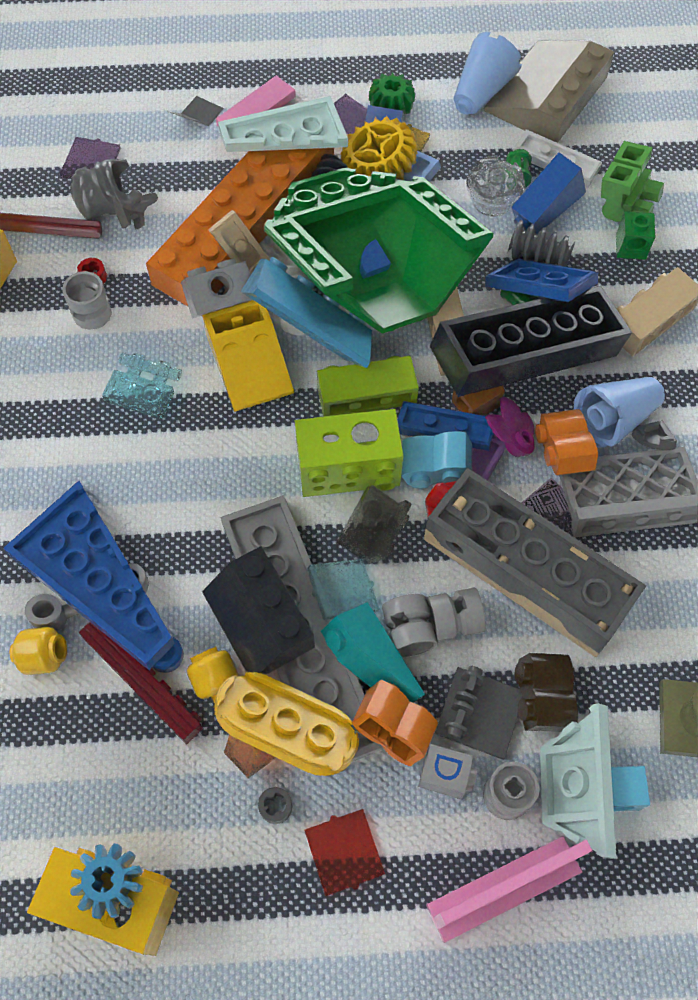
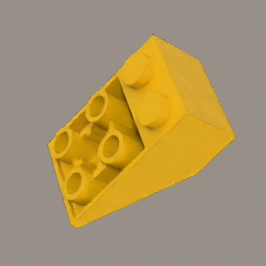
(247, 354)

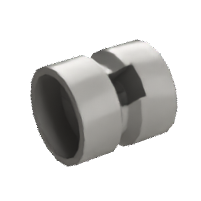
(87, 300)
(456, 614)
(409, 625)
(511, 790)

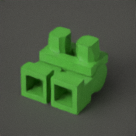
(629, 183)

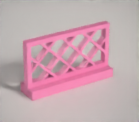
(506, 887)

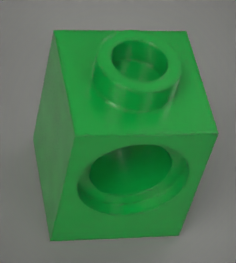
(635, 235)

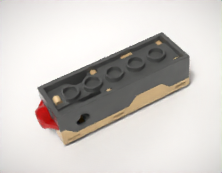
(530, 560)

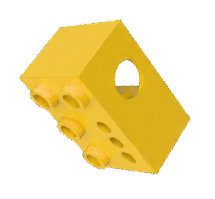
(148, 916)

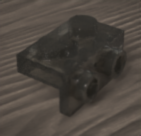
(374, 525)

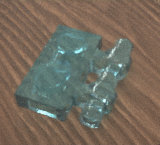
(138, 393)

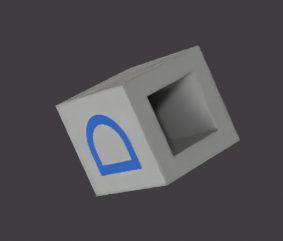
(447, 772)

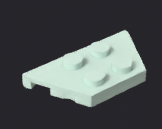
(579, 783)

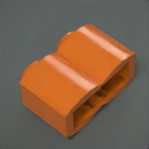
(567, 442)
(395, 723)

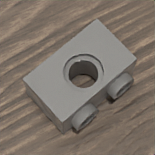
(199, 292)

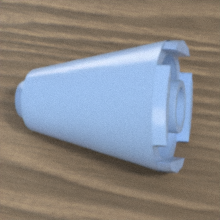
(486, 71)
(618, 407)

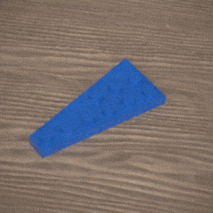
(84, 566)

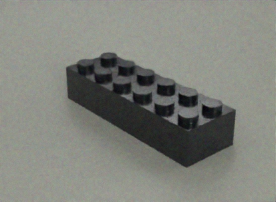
(528, 340)

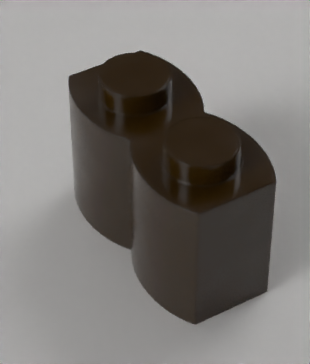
(546, 692)

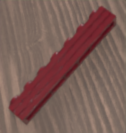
(143, 682)

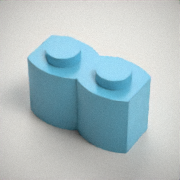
(435, 458)

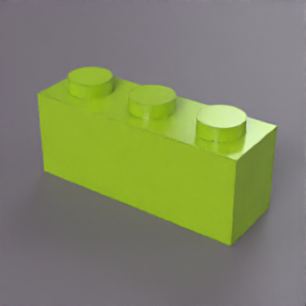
(367, 389)

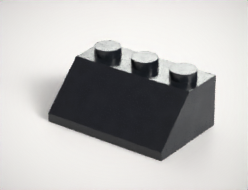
(258, 613)

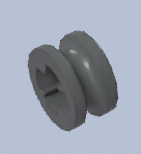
(279, 816)

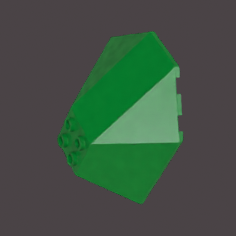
(419, 228)

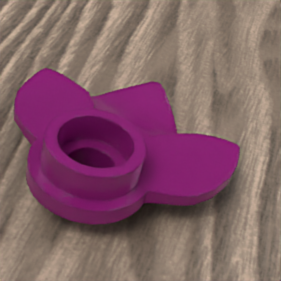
(513, 428)

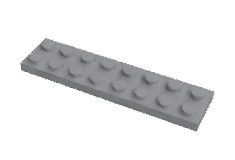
(317, 670)

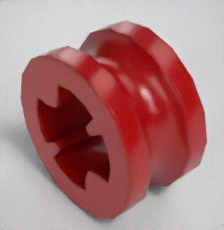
(91, 264)

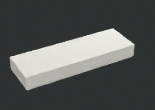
(544, 150)

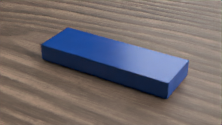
(430, 421)

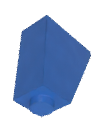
(550, 194)

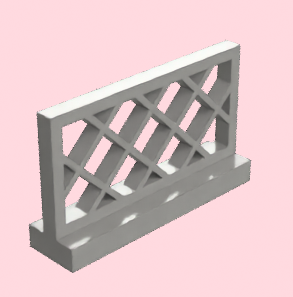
(638, 511)

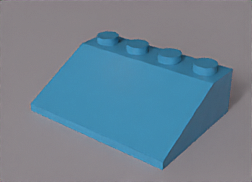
(309, 312)

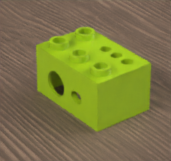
(346, 464)

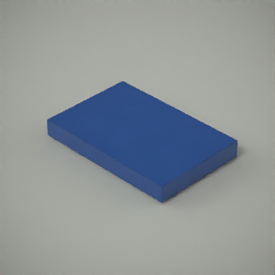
(542, 280)

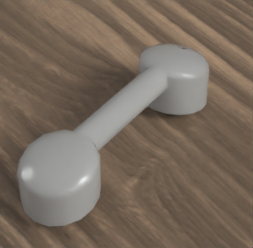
(47, 610)

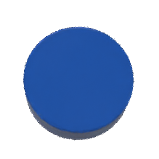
(171, 659)

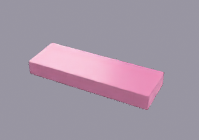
(267, 97)

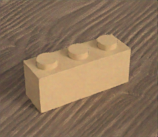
(658, 308)

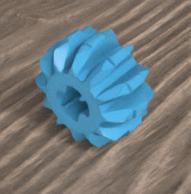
(92, 882)

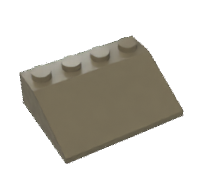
(552, 86)

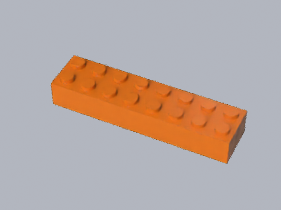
(249, 190)

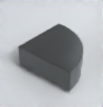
(655, 436)

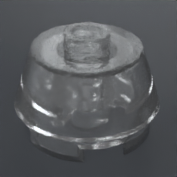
(494, 185)

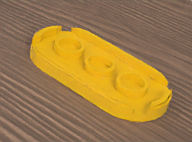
(286, 723)

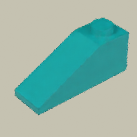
(368, 651)

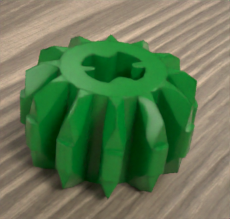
(392, 93)

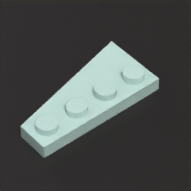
(285, 128)

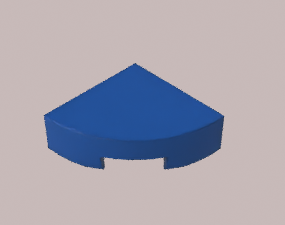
(373, 260)

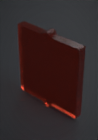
(344, 852)

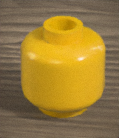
(38, 650)
(210, 671)

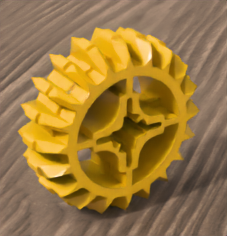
(389, 138)

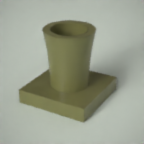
(678, 717)

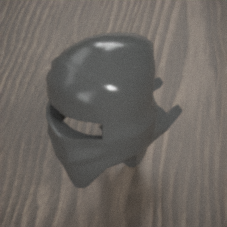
(101, 192)

